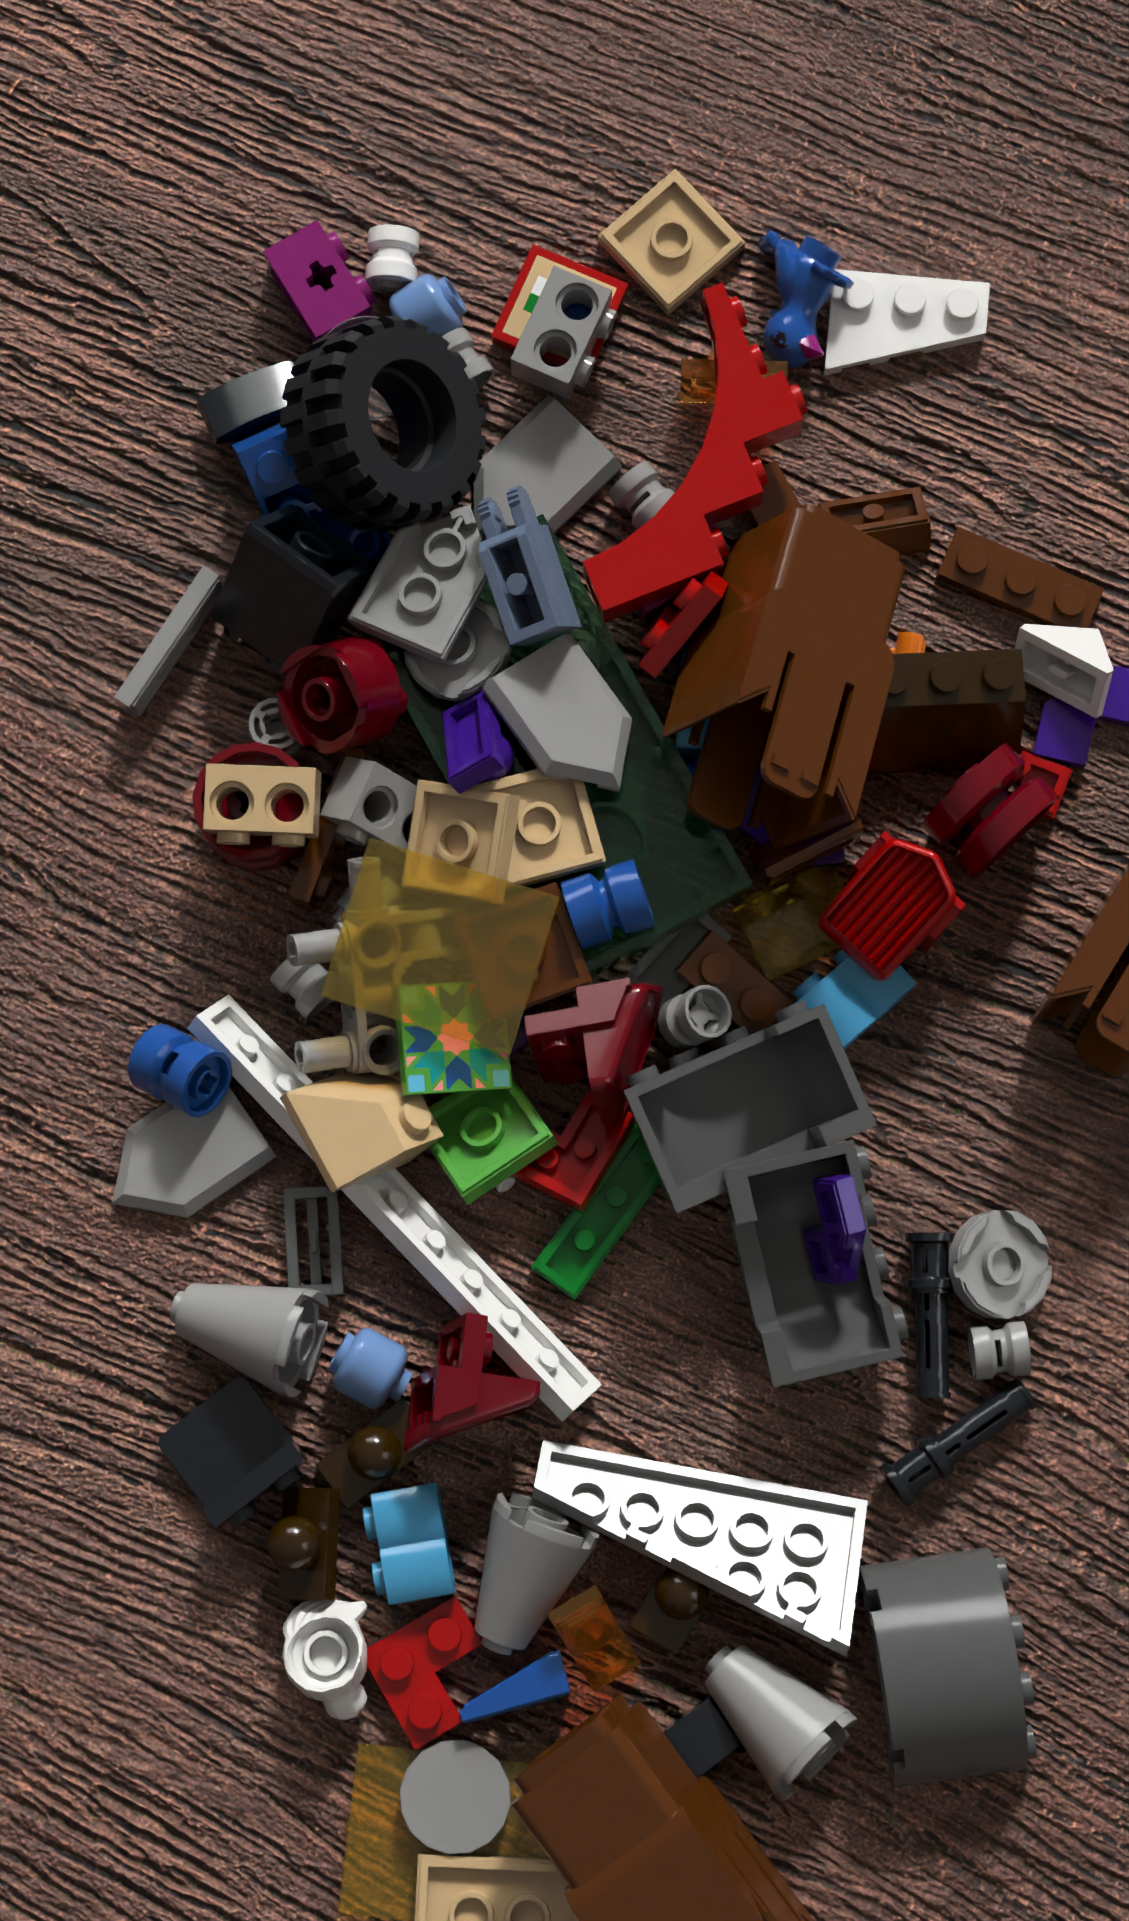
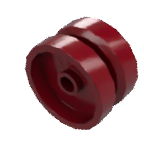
(984, 805)
(260, 853)

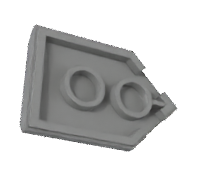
(551, 460)
(425, 586)
(564, 714)
(185, 1161)

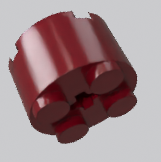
(340, 694)

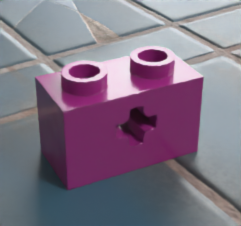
(306, 259)

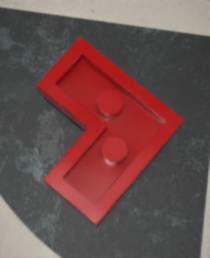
(675, 626)
(581, 1157)
(408, 1665)

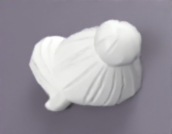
(327, 1654)

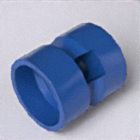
(607, 904)
(179, 1070)

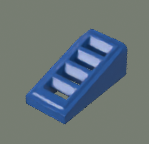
(533, 1684)

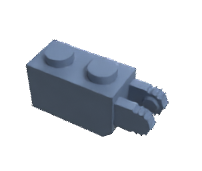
(525, 573)

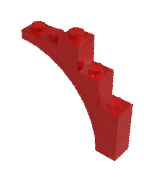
(720, 484)

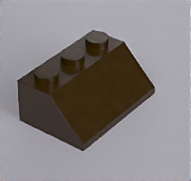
(950, 710)

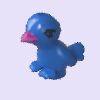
(804, 283)

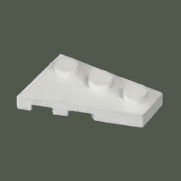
(901, 316)

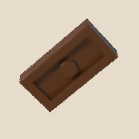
(748, 992)

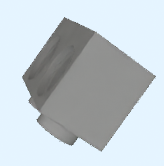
(553, 330)
(387, 809)

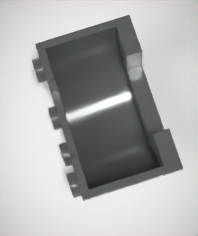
(747, 1102)
(806, 1323)
(948, 1666)

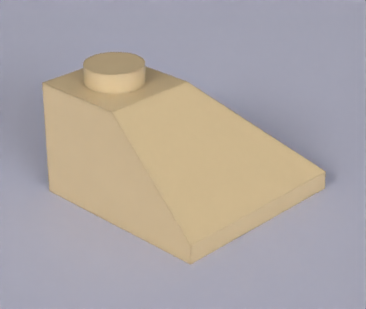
(360, 1125)

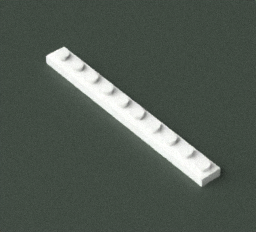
(409, 1222)

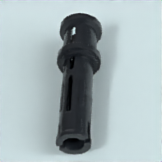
(930, 1285)
(936, 1456)

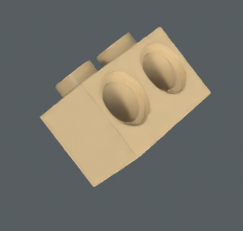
(263, 788)

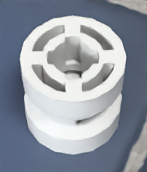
(392, 257)

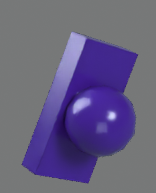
(475, 743)

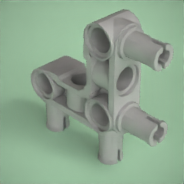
(359, 1025)

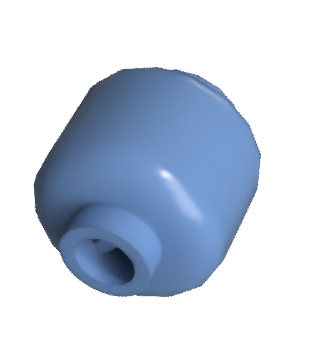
(430, 303)
(370, 1368)

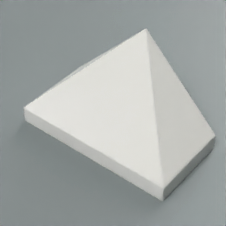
(1067, 664)

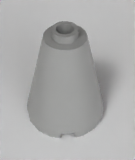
(255, 1329)
(526, 1569)
(776, 1717)

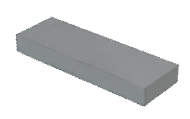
(169, 643)

